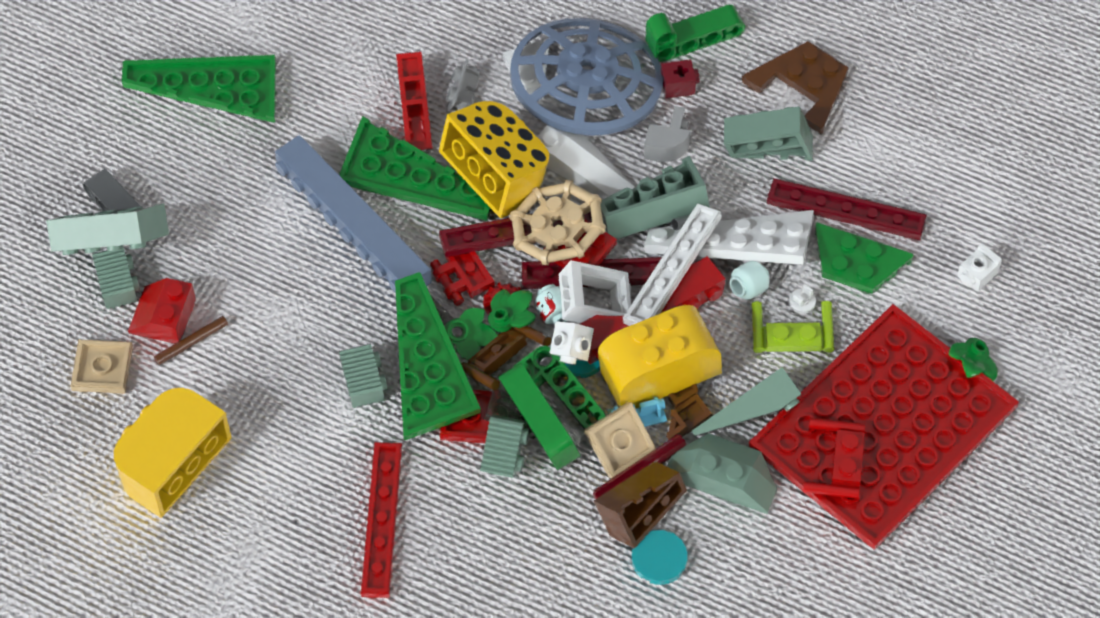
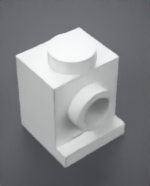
(979, 268)

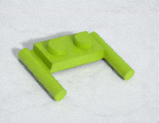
(793, 336)

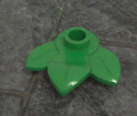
(510, 310)
(474, 332)
(974, 358)

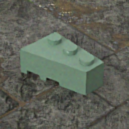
(769, 133)

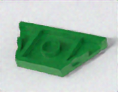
(856, 259)

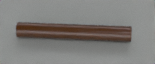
(190, 340)

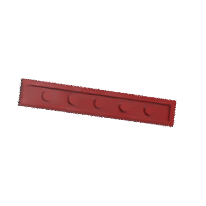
(381, 520)

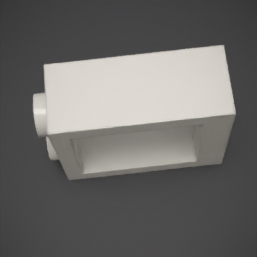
(571, 287)

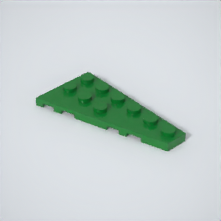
(223, 83)
(404, 172)
(430, 372)

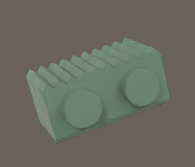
(115, 278)
(362, 375)
(504, 446)

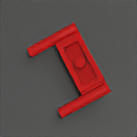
(847, 459)

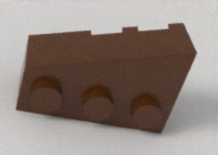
(640, 502)

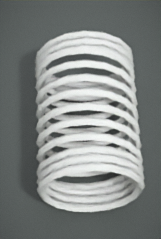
(579, 435)

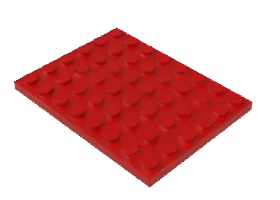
(916, 415)

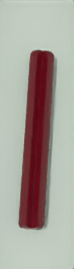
(660, 454)

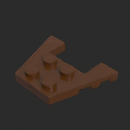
(809, 73)

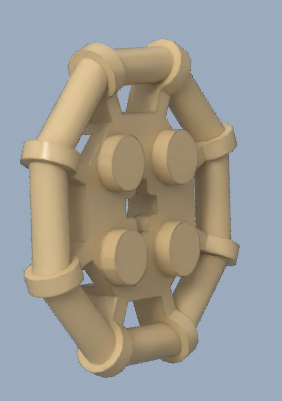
(554, 210)

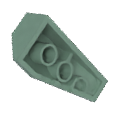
(764, 398)

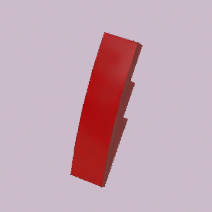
(414, 100)

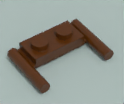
(500, 351)

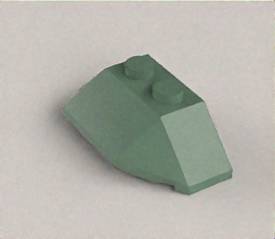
(726, 471)

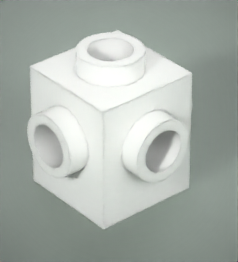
(571, 342)

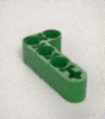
(692, 34)
(567, 392)
(539, 416)

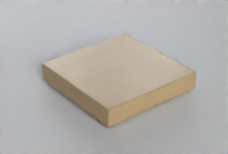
(101, 366)
(619, 439)

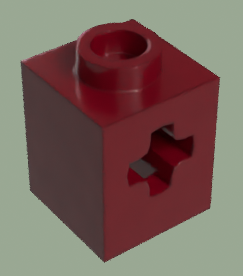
(679, 78)

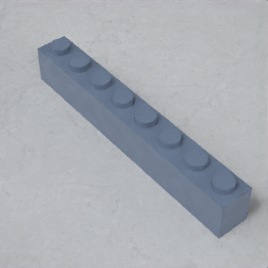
(348, 212)

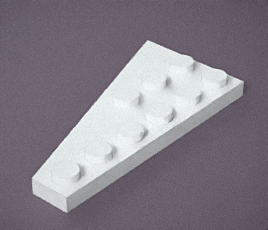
(760, 238)

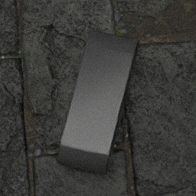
(108, 192)

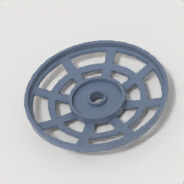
(585, 82)

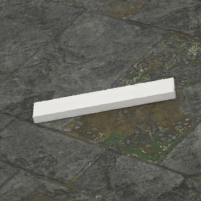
(673, 265)

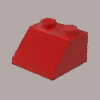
(163, 310)

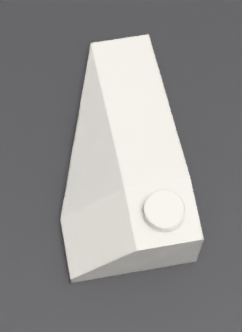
(582, 162)

